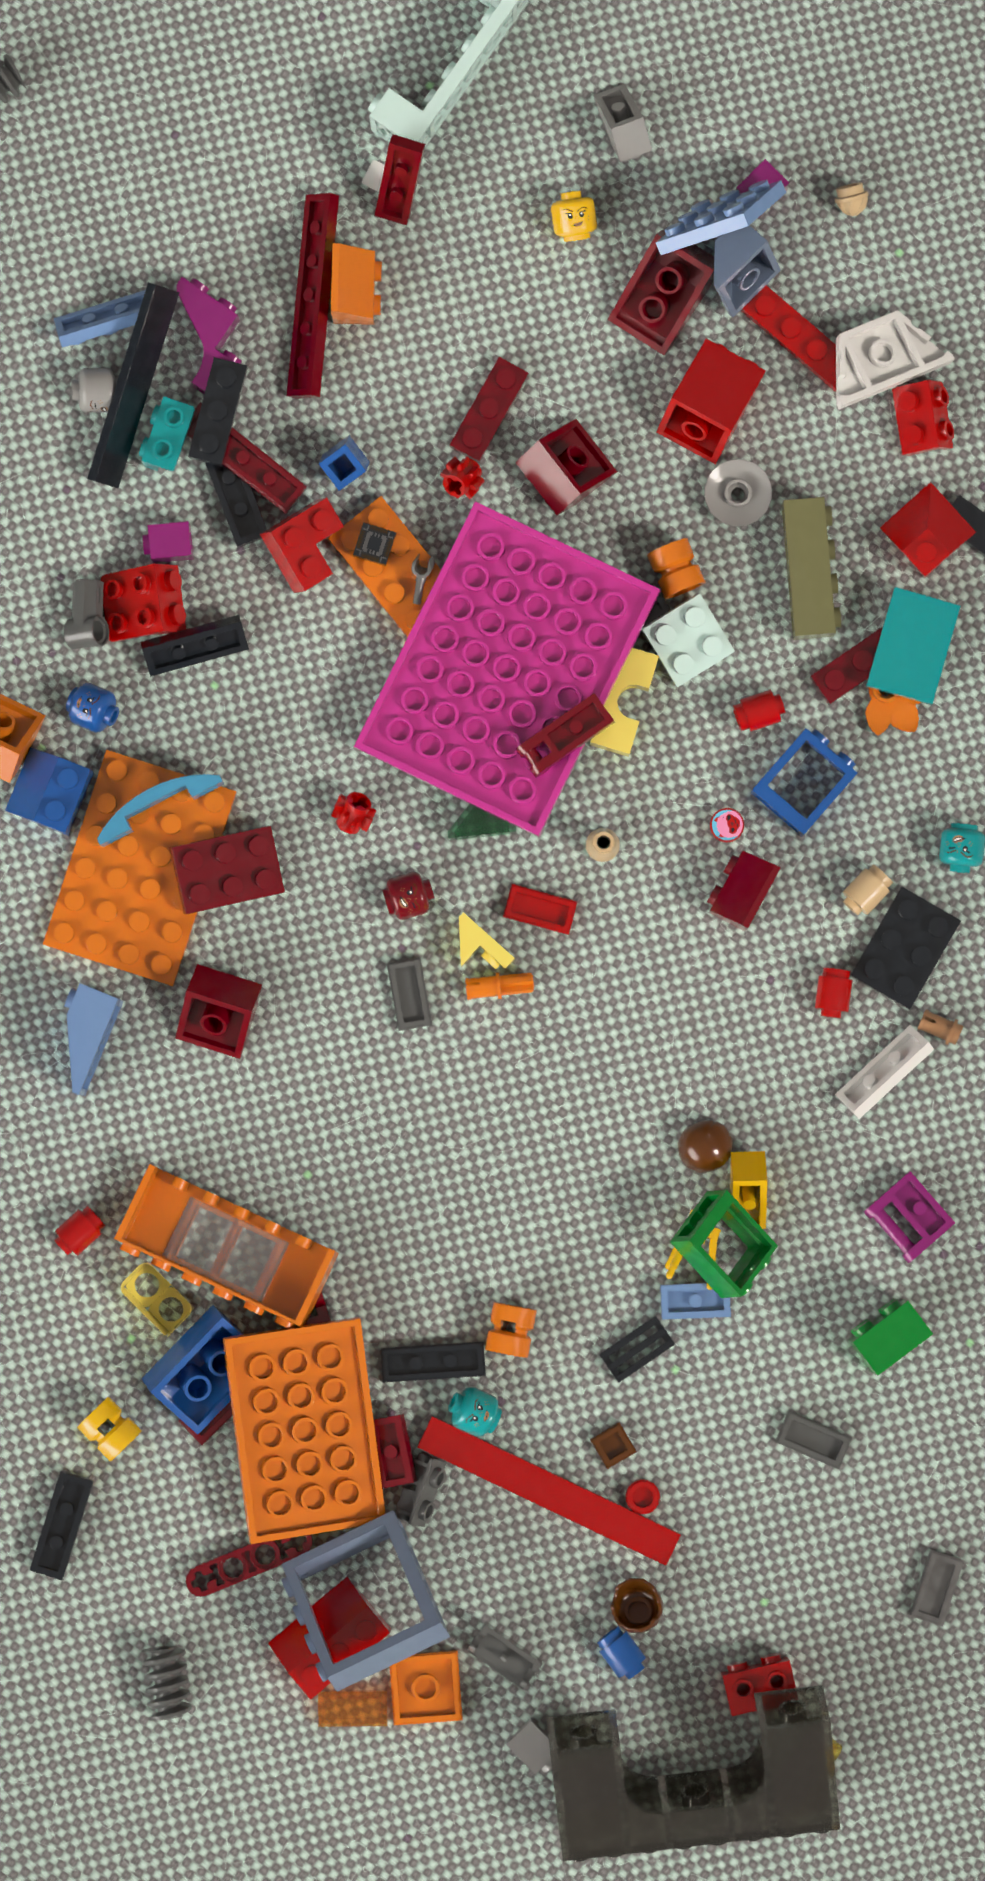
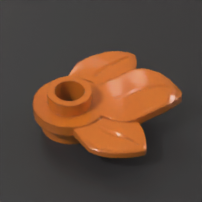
(891, 710)

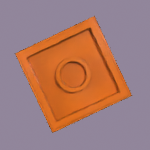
(426, 1688)

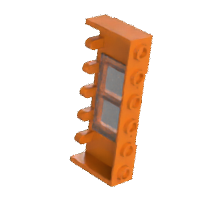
(225, 1247)

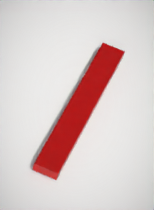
(549, 1490)

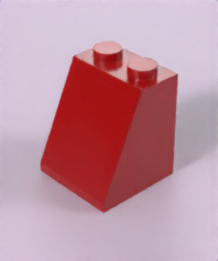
(710, 400)

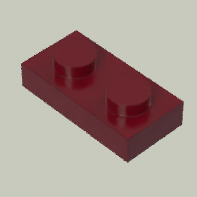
(394, 1451)

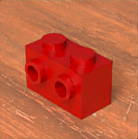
(744, 1680)

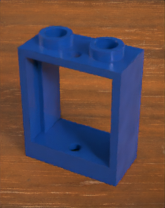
(785, 810)

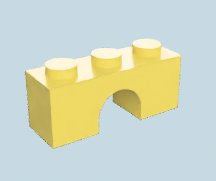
(635, 674)

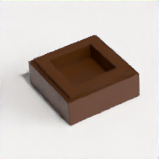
(613, 1445)

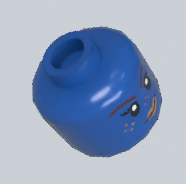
(92, 707)

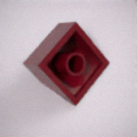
(566, 466)
(743, 889)
(218, 1011)

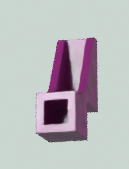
(213, 323)

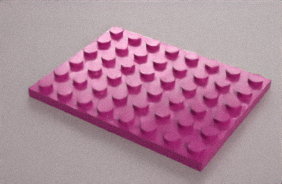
(498, 655)

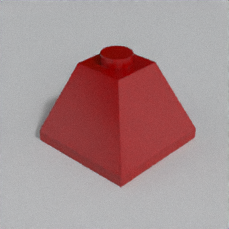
(927, 530)

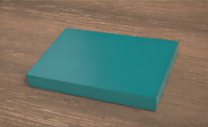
(913, 646)

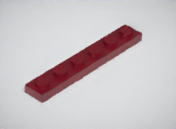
(312, 296)

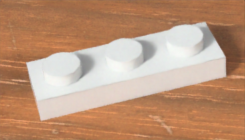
(884, 1071)

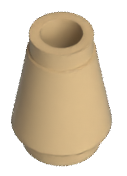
(597, 853)

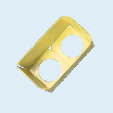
(154, 1301)

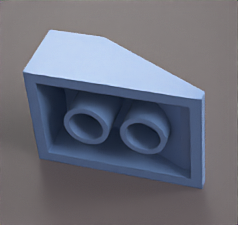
(89, 1027)

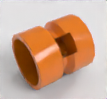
(676, 568)
(510, 1342)

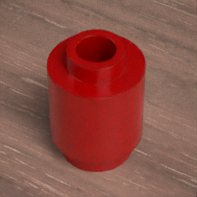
(759, 711)
(833, 992)
(79, 1231)

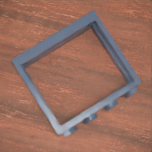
(383, 1653)

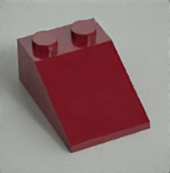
(663, 294)

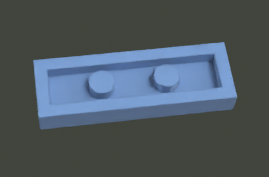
(98, 319)

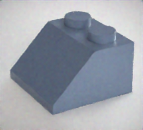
(742, 267)

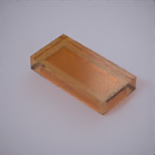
(352, 1708)

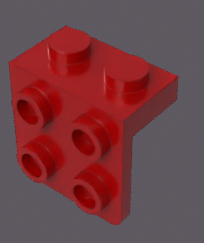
(143, 601)

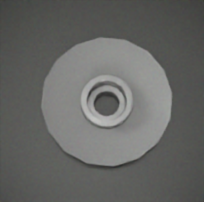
(743, 476)

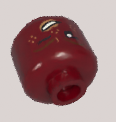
(408, 895)

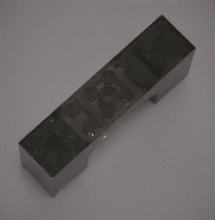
(776, 1792)

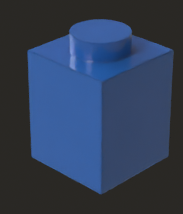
(344, 463)

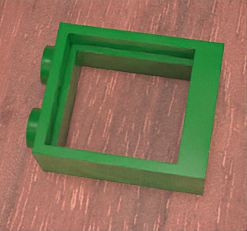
(699, 1225)

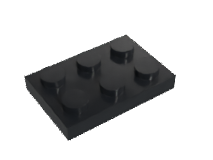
(905, 948)

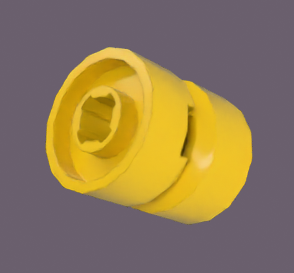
(118, 1437)

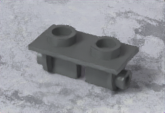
(418, 1506)

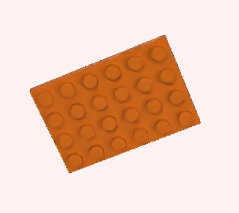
(124, 898)
(304, 1429)

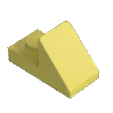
(474, 937)

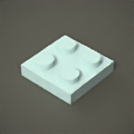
(687, 640)

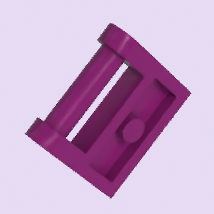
(917, 1208)

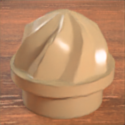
(851, 198)

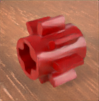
(462, 477)
(353, 813)

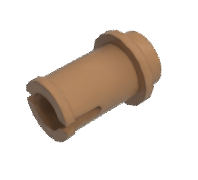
(940, 1027)

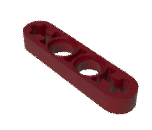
(251, 1565)

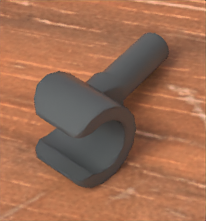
(421, 574)

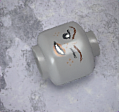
(94, 389)

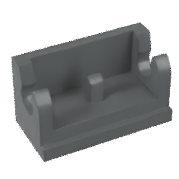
(504, 1655)

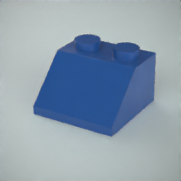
(49, 791)

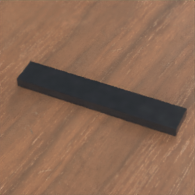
(133, 385)

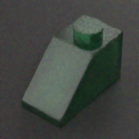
(477, 824)

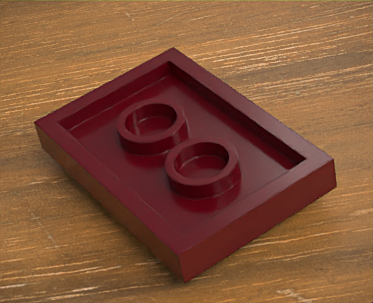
(227, 869)

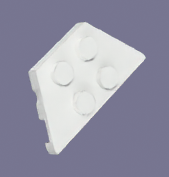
(883, 357)

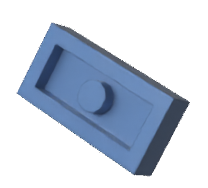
(692, 1301)

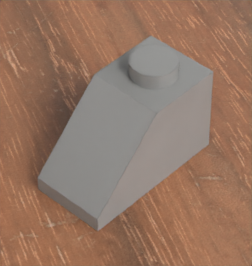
(623, 123)

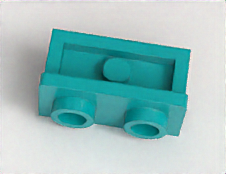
(169, 432)

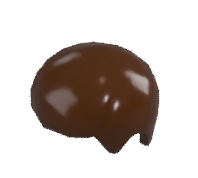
(705, 1146)
(636, 1605)

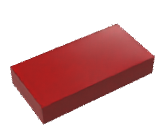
(540, 909)

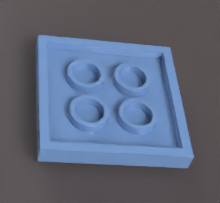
(715, 219)

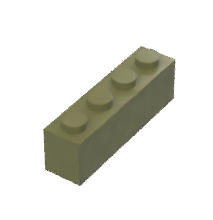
(808, 568)

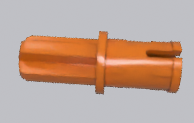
(499, 985)

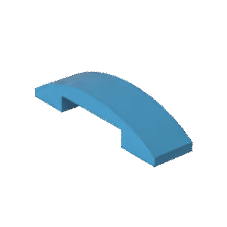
(119, 826)

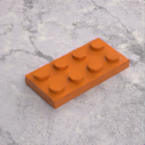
(395, 582)

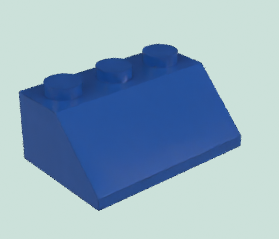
(194, 1371)

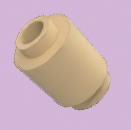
(867, 890)

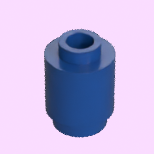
(621, 1653)

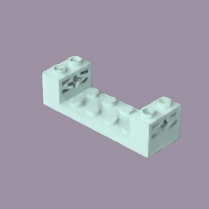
(398, 116)

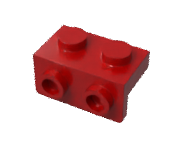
(923, 417)

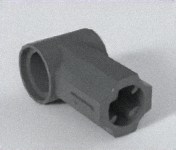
(87, 625)

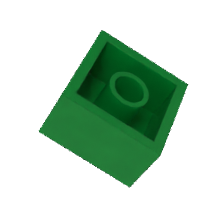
(889, 1335)

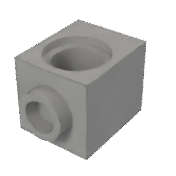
(532, 1746)

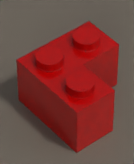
(295, 540)

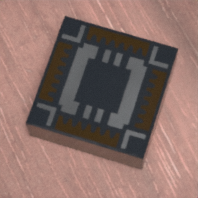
(374, 544)

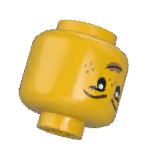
(574, 216)

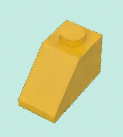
(749, 1183)

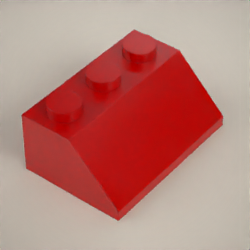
(347, 1625)

